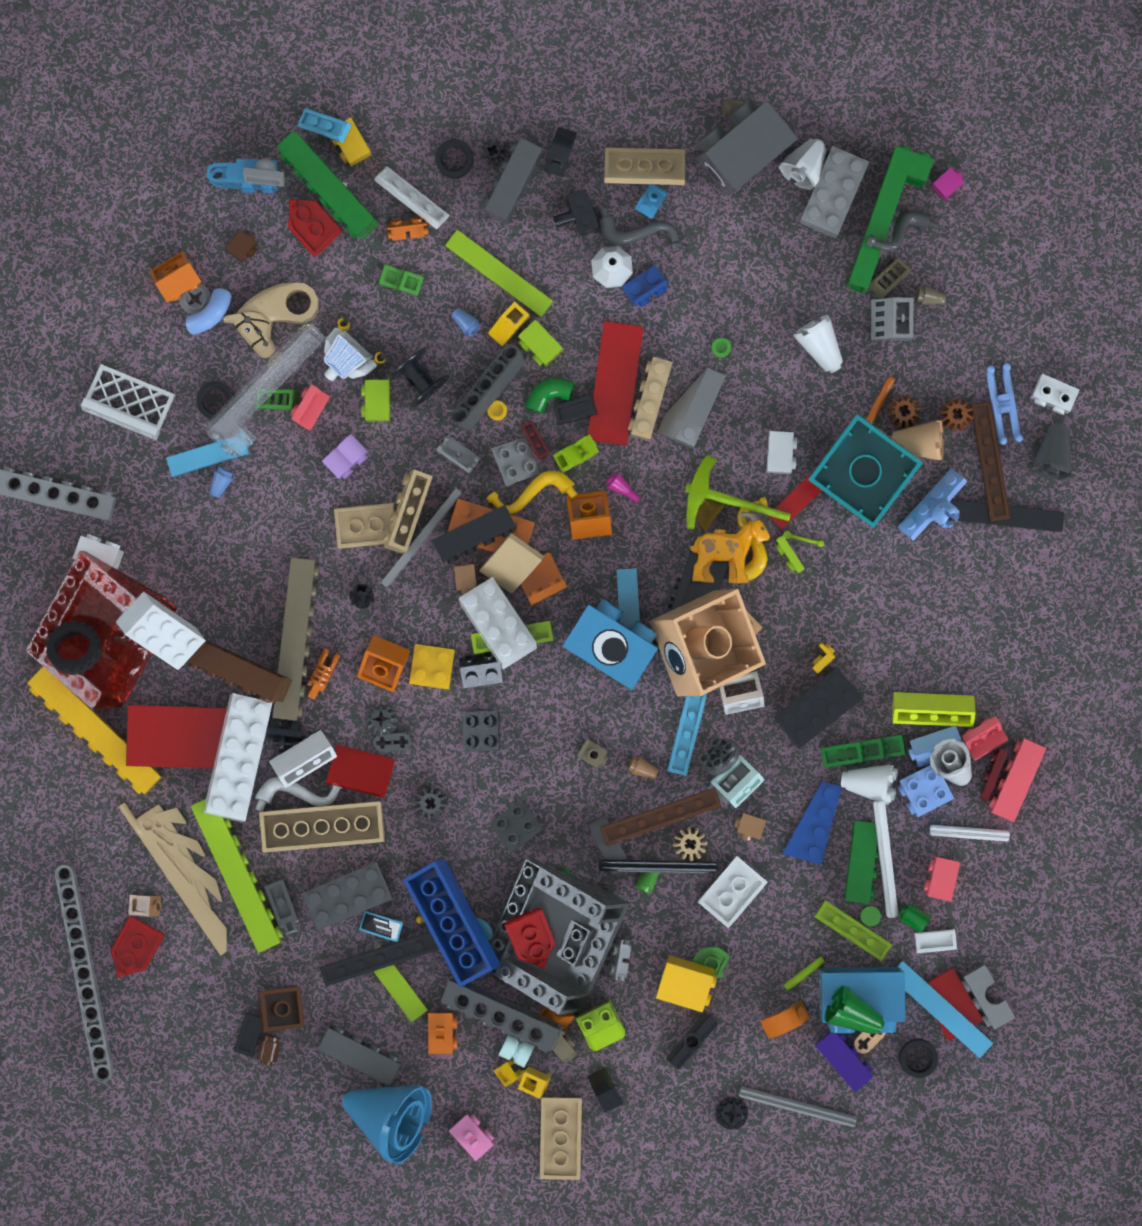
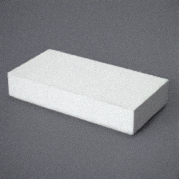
(935, 941)

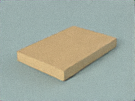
(362, 525)
(511, 563)

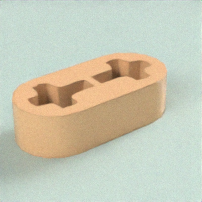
(870, 1043)

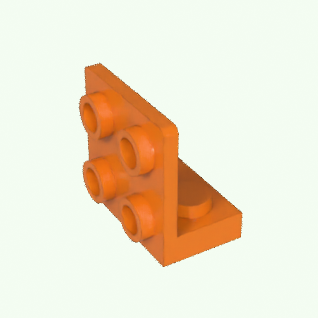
(543, 581)

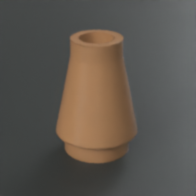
(641, 767)

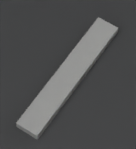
(421, 538)

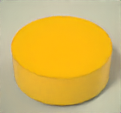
(497, 410)

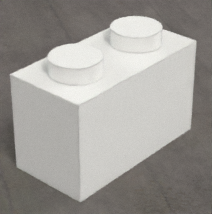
(780, 452)

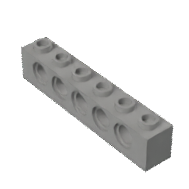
(105, 500)

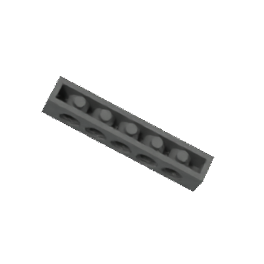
(550, 1029)

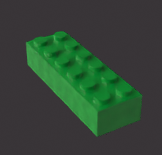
(330, 188)

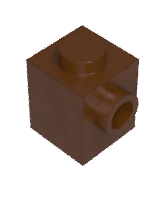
(242, 246)

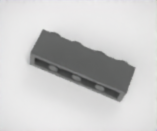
(359, 1055)

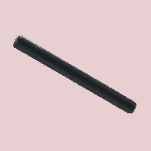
(658, 866)

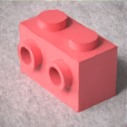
(942, 878)

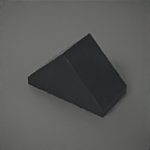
(604, 1090)

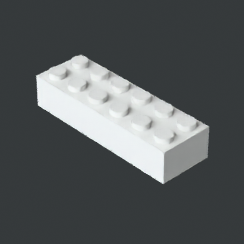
(237, 757)

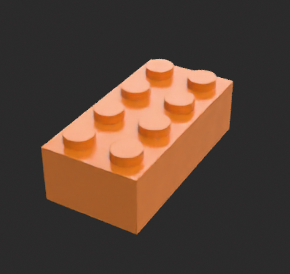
(466, 512)

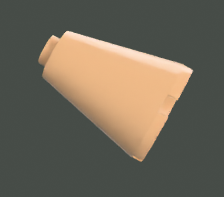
(923, 439)

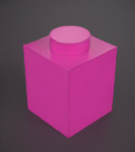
(948, 183)

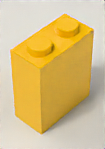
(686, 983)

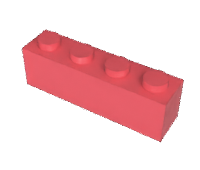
(1017, 779)

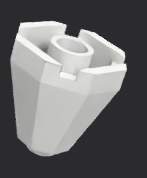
(805, 164)
(612, 275)

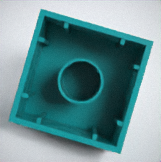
(865, 470)

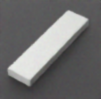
(411, 197)

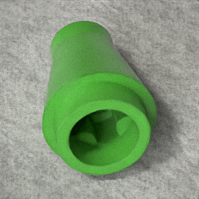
(646, 882)

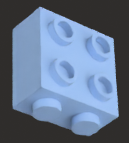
(924, 791)

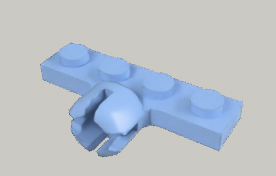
(935, 506)

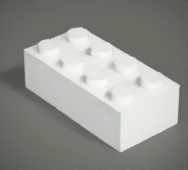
(497, 623)
(160, 631)

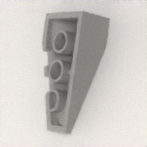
(688, 415)

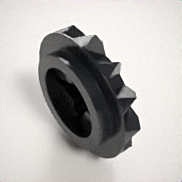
(726, 1105)

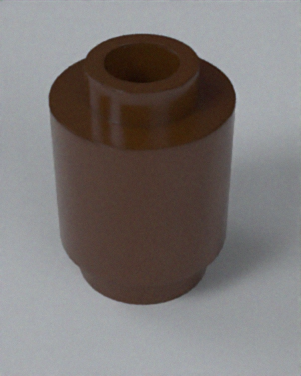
(268, 1050)

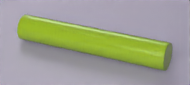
(804, 973)

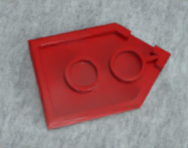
(312, 225)
(531, 937)
(135, 947)

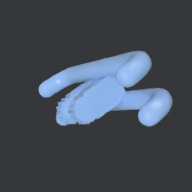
(1003, 404)

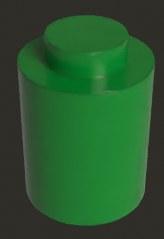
(914, 917)

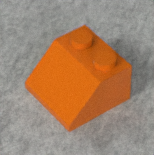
(175, 277)
(589, 515)
(383, 663)

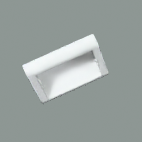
(743, 701)

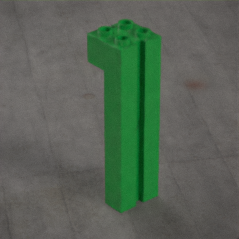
(903, 168)

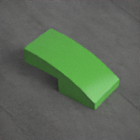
(400, 280)

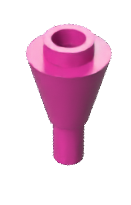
(619, 485)

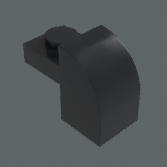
(560, 151)

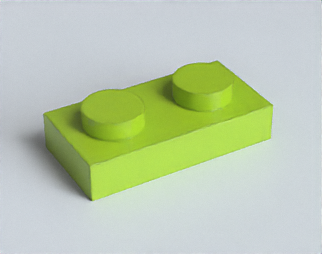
(784, 548)

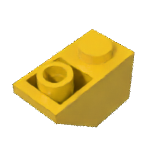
(509, 324)

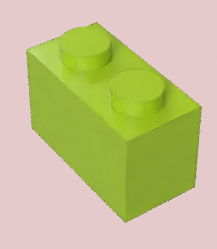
(540, 344)
(376, 400)

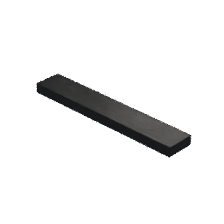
(1020, 517)
(378, 958)

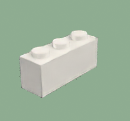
(303, 758)

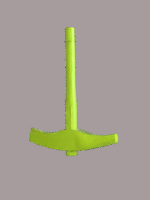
(700, 490)

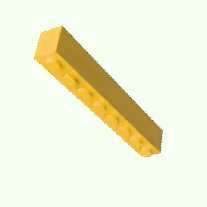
(92, 728)

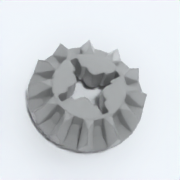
(186, 299)

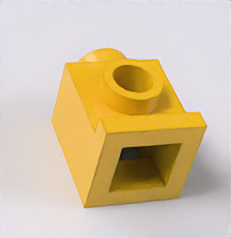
(537, 1088)

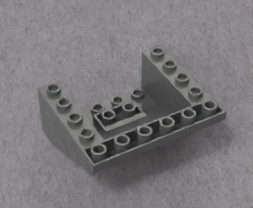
(582, 925)

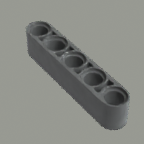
(489, 378)

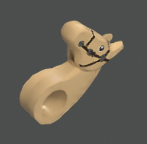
(269, 306)

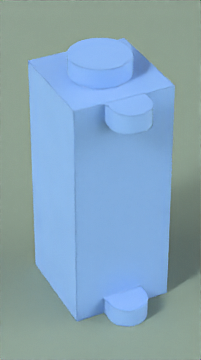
(924, 746)

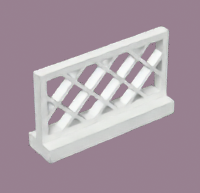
(120, 417)

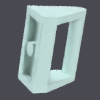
(743, 788)

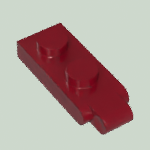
(990, 777)

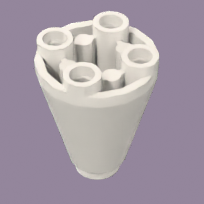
(872, 782)

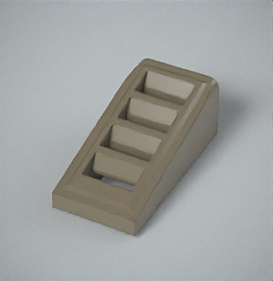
(880, 287)

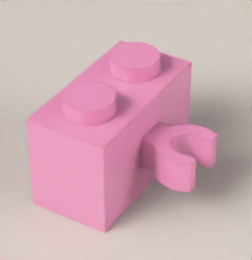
(472, 1136)

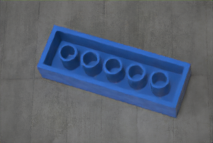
(451, 922)

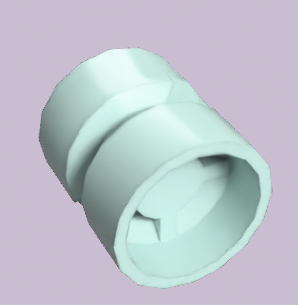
(517, 1050)

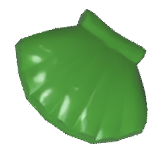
(714, 958)

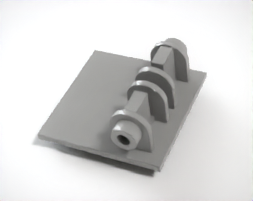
(515, 461)

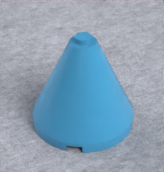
(390, 1117)

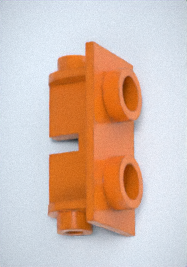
(399, 228)

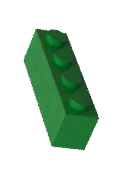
(861, 863)

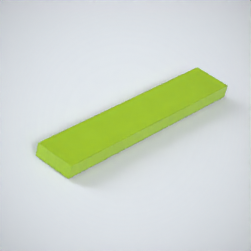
(499, 273)

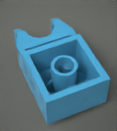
(233, 176)

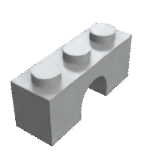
(994, 1013)

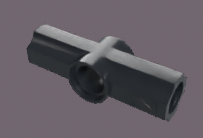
(683, 1051)

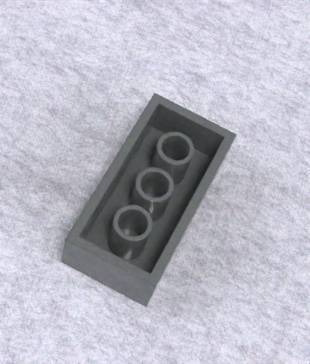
(513, 182)
(347, 895)

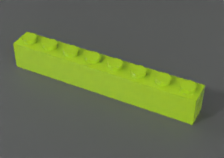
(239, 878)

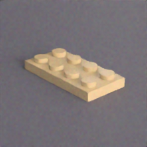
(645, 166)
(560, 1138)

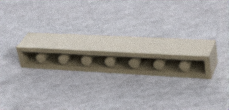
(295, 635)

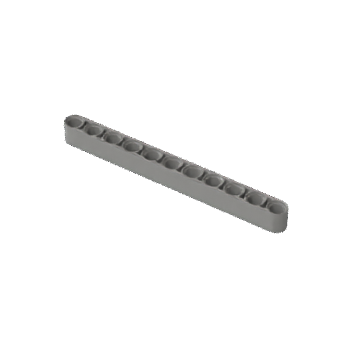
(82, 983)

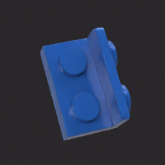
(645, 286)

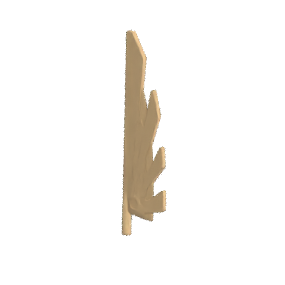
(177, 864)

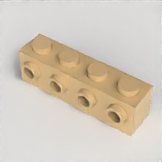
(649, 405)
(408, 510)

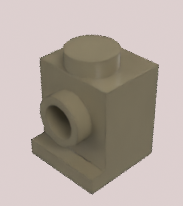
(585, 752)
(564, 1048)

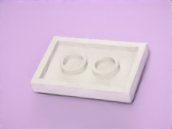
(732, 892)

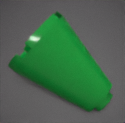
(852, 1012)

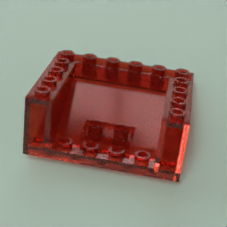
(99, 597)

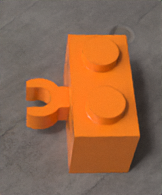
(441, 1032)

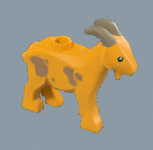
(728, 547)

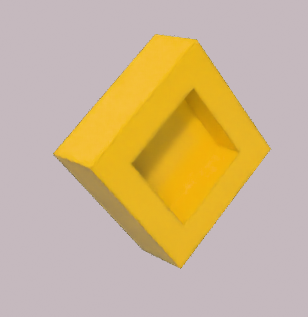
(506, 1074)

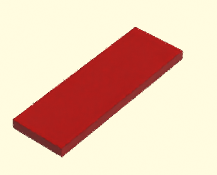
(615, 382)

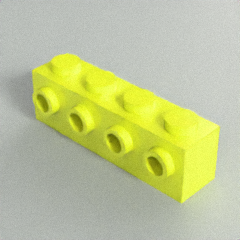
(933, 709)

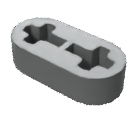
(393, 747)

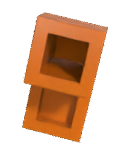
(785, 1020)

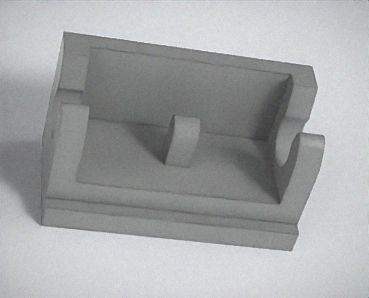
(458, 454)

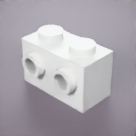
(1055, 391)

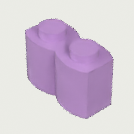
(345, 457)

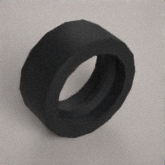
(451, 173)
(204, 390)
(933, 1058)

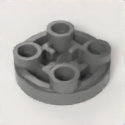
(720, 756)

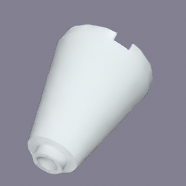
(821, 343)
(952, 761)

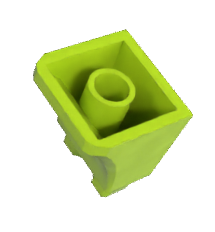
(600, 1025)

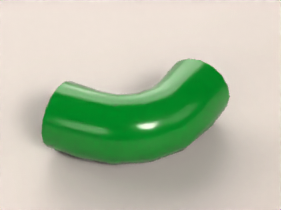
(547, 390)

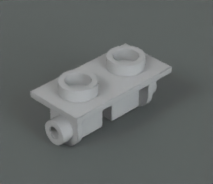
(616, 968)

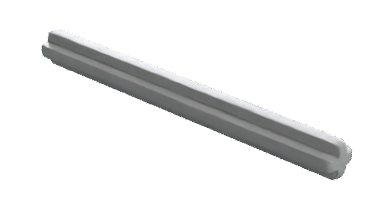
(797, 1106)

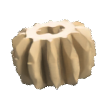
(692, 837)

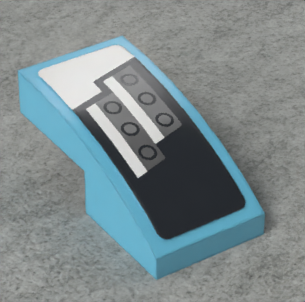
(381, 926)

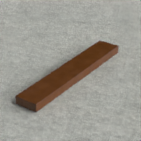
(990, 461)
(660, 816)

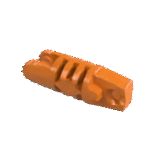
(321, 674)

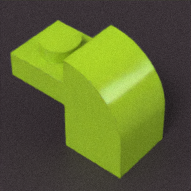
(576, 453)

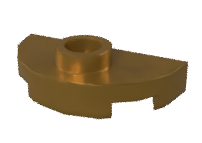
(707, 513)

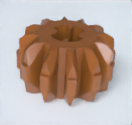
(909, 408)
(963, 414)

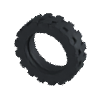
(81, 664)

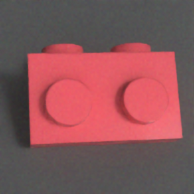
(310, 407)
(984, 738)

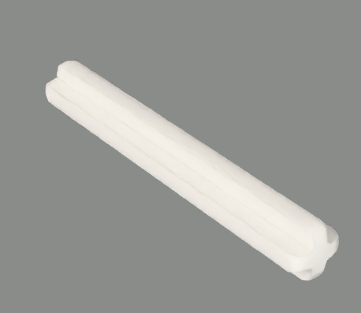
(971, 833)

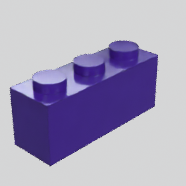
(844, 1060)

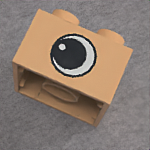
(707, 642)

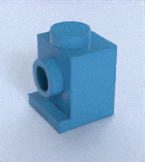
(651, 200)

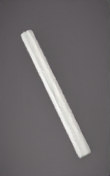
(885, 858)

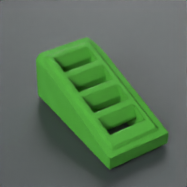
(293, 400)

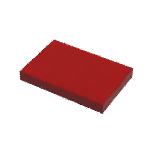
(360, 771)
(953, 991)

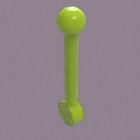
(820, 543)

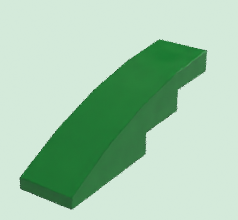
(863, 751)

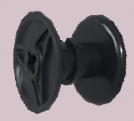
(418, 377)

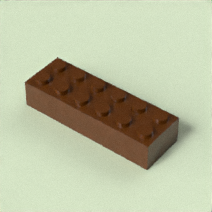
(240, 672)

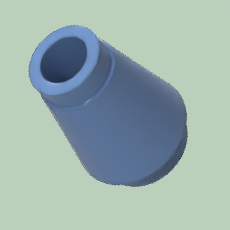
(466, 322)
(221, 480)

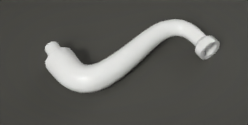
(274, 784)

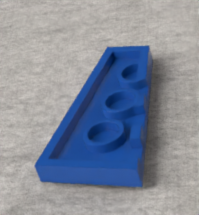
(813, 830)

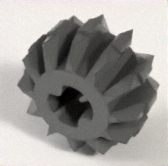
(437, 802)

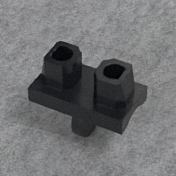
(284, 736)

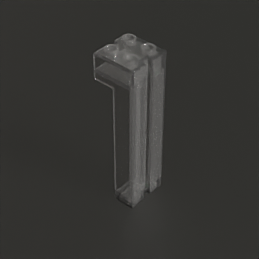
(228, 422)

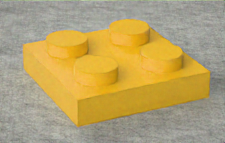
(432, 666)

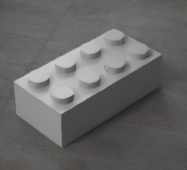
(834, 192)

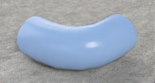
(211, 313)

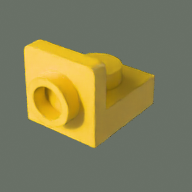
(820, 662)

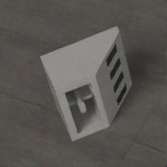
(892, 319)

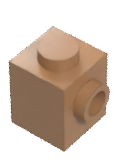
(749, 826)

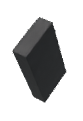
(575, 410)
(248, 1035)

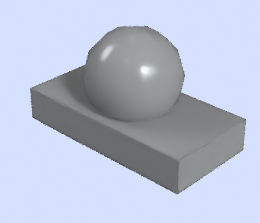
(264, 174)

